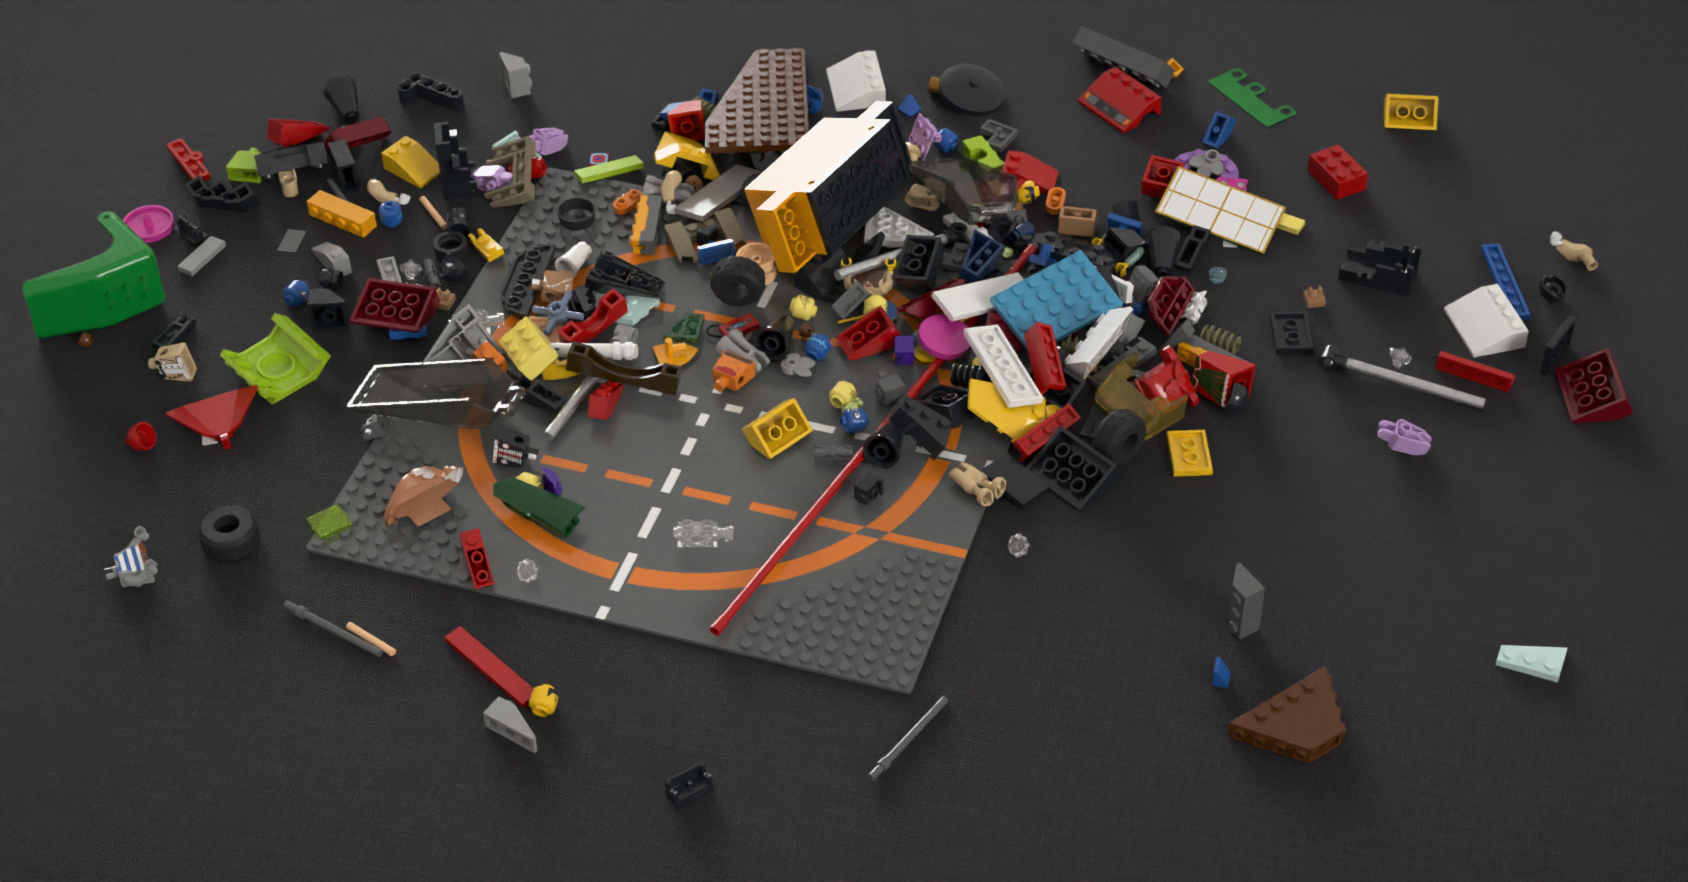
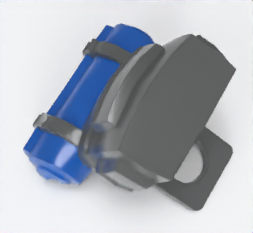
(1144, 283)

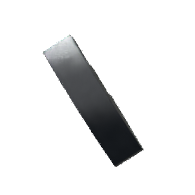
(539, 393)

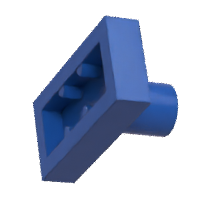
(1118, 221)
(715, 251)
(1043, 257)

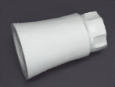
(574, 258)

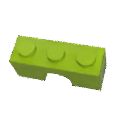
(980, 150)

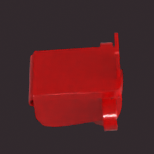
(1168, 380)

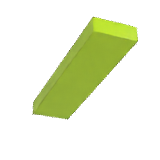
(608, 169)

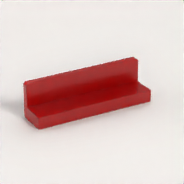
(1044, 358)
(1475, 371)
(1038, 436)

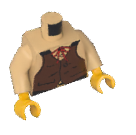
(874, 281)

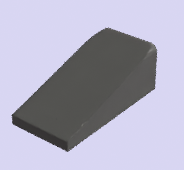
(1181, 334)

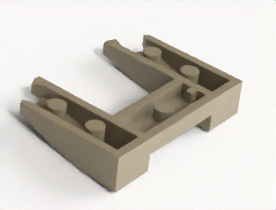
(521, 189)
(680, 236)

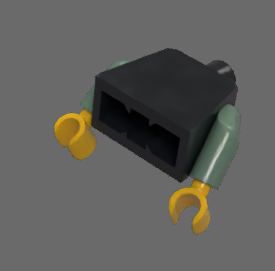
(1125, 246)

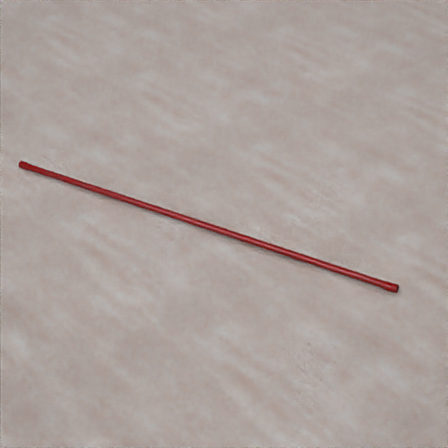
(724, 619)

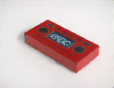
(745, 324)

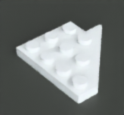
(894, 227)

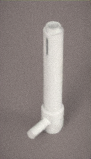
(609, 350)

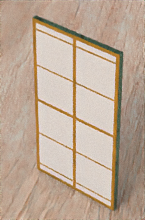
(1223, 209)

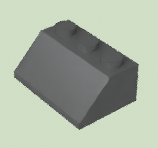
(1245, 603)

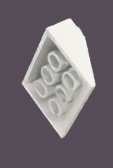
(856, 82)
(1487, 322)
(1098, 342)

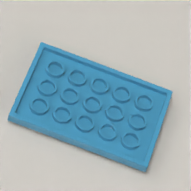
(1061, 295)

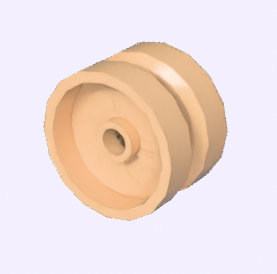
(763, 256)

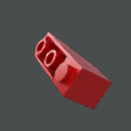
(604, 400)
(476, 558)

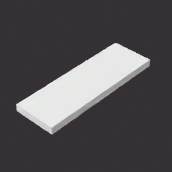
(972, 298)
(1003, 366)

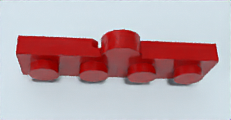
(189, 161)

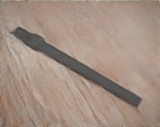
(303, 612)
(884, 763)

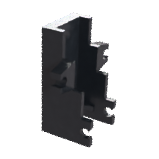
(453, 164)
(1382, 267)

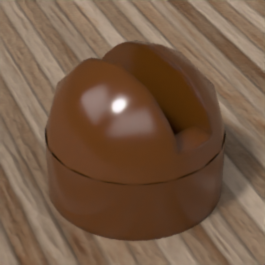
(805, 330)
(86, 340)

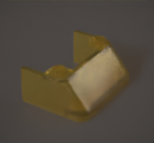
(1118, 393)

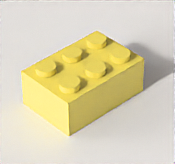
(528, 348)

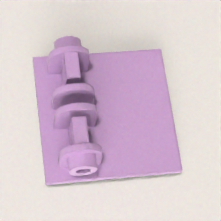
(923, 135)

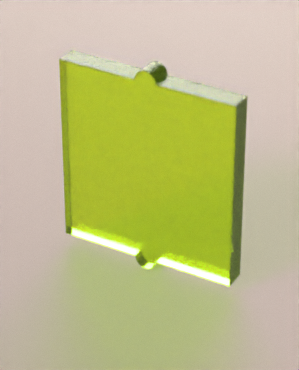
(329, 522)

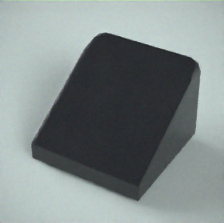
(707, 234)

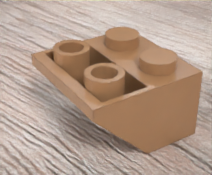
(1077, 221)

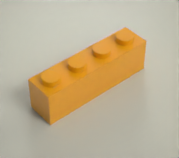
(341, 213)

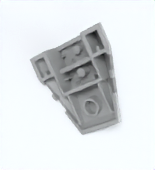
(462, 338)

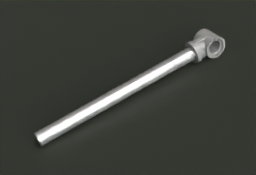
(622, 333)

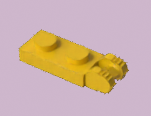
(486, 245)

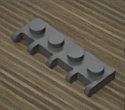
(1143, 348)

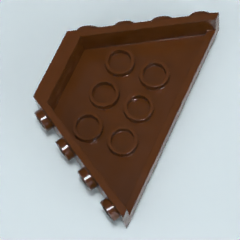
(1295, 722)

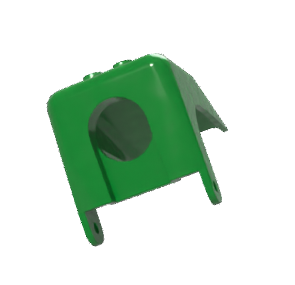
(99, 289)

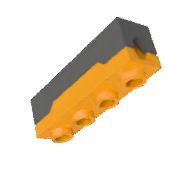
(647, 225)
(1194, 346)

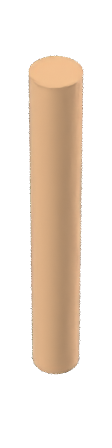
(433, 212)
(370, 638)

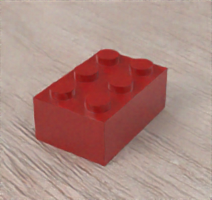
(1337, 172)

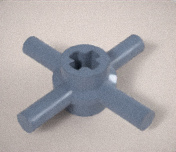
(558, 313)

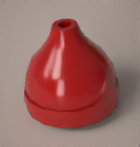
(141, 437)

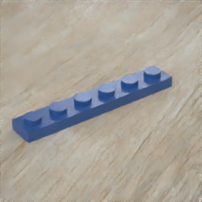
(1504, 278)

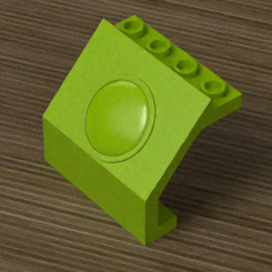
(280, 361)

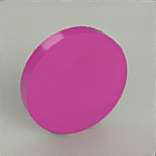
(150, 222)
(943, 338)

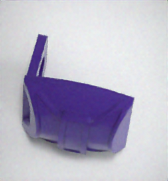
(551, 481)

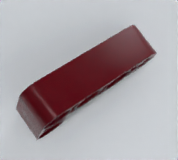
(360, 133)

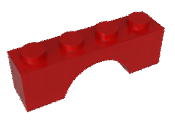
(609, 309)

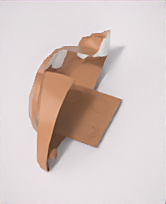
(421, 493)

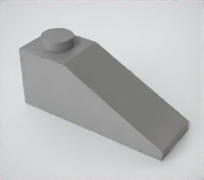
(333, 257)
(507, 721)

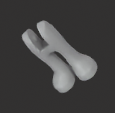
(653, 185)
(734, 341)

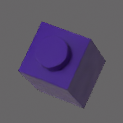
(904, 350)

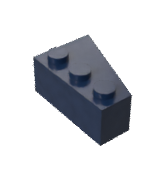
(981, 257)

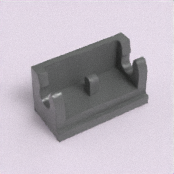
(374, 427)

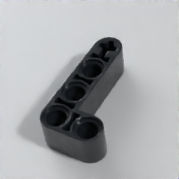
(429, 89)

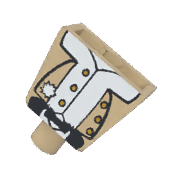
(174, 362)

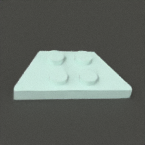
(637, 307)

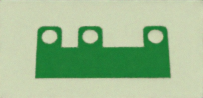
(1247, 98)

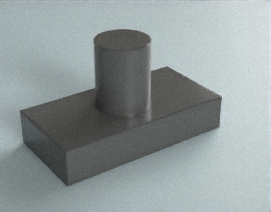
(850, 300)

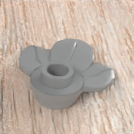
(1206, 165)
(797, 365)

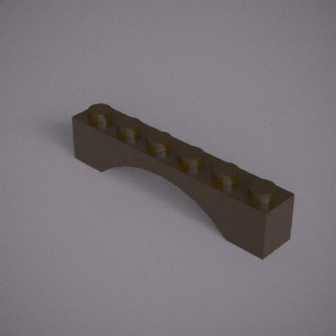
(588, 361)

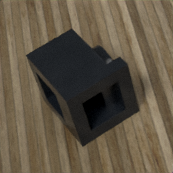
(868, 488)

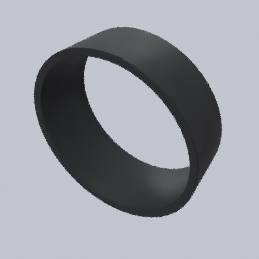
(576, 203)

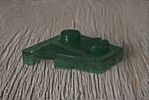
(687, 329)

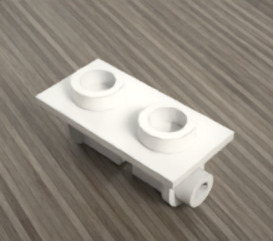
(1195, 307)

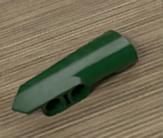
(540, 505)

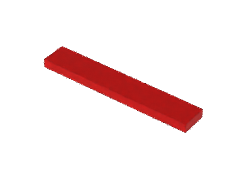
(490, 666)

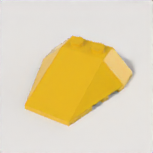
(676, 146)
(989, 406)

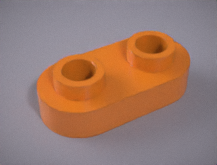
(1055, 199)
(627, 202)

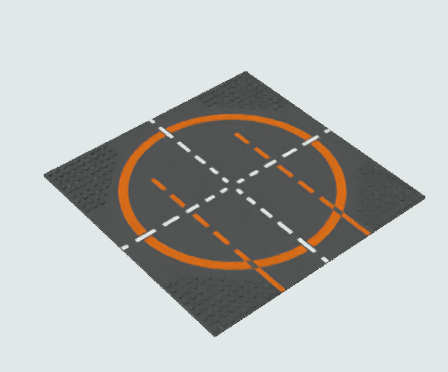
(843, 602)

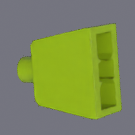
(243, 167)

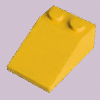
(410, 162)

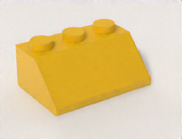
(1410, 112)
(778, 428)

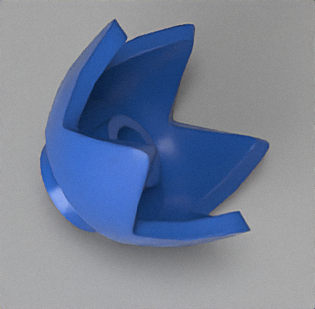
(814, 99)

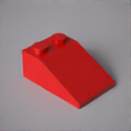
(293, 131)
(1031, 169)
(869, 335)

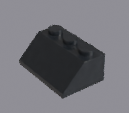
(919, 262)
(818, 273)
(1073, 393)

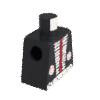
(512, 448)

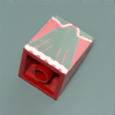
(1217, 373)

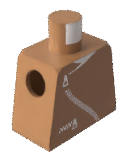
(553, 285)

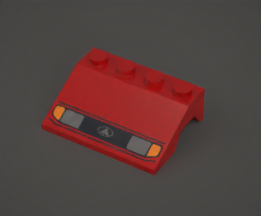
(1120, 100)

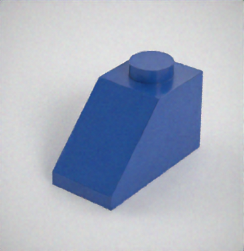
(1219, 130)

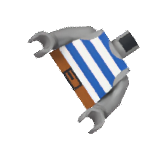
(133, 563)

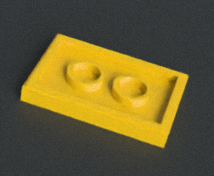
(1189, 453)

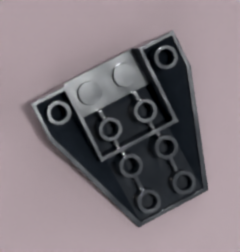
(622, 276)

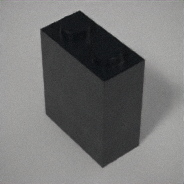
(343, 166)

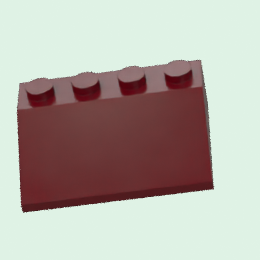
(395, 305)
(1594, 389)

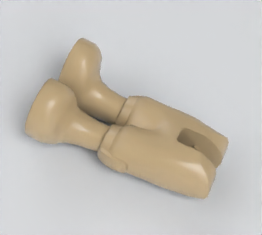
(971, 479)

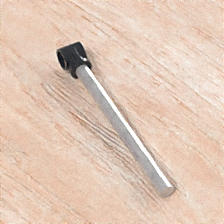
(956, 233)
(1334, 358)

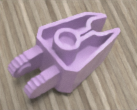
(549, 140)
(491, 177)
(1404, 437)

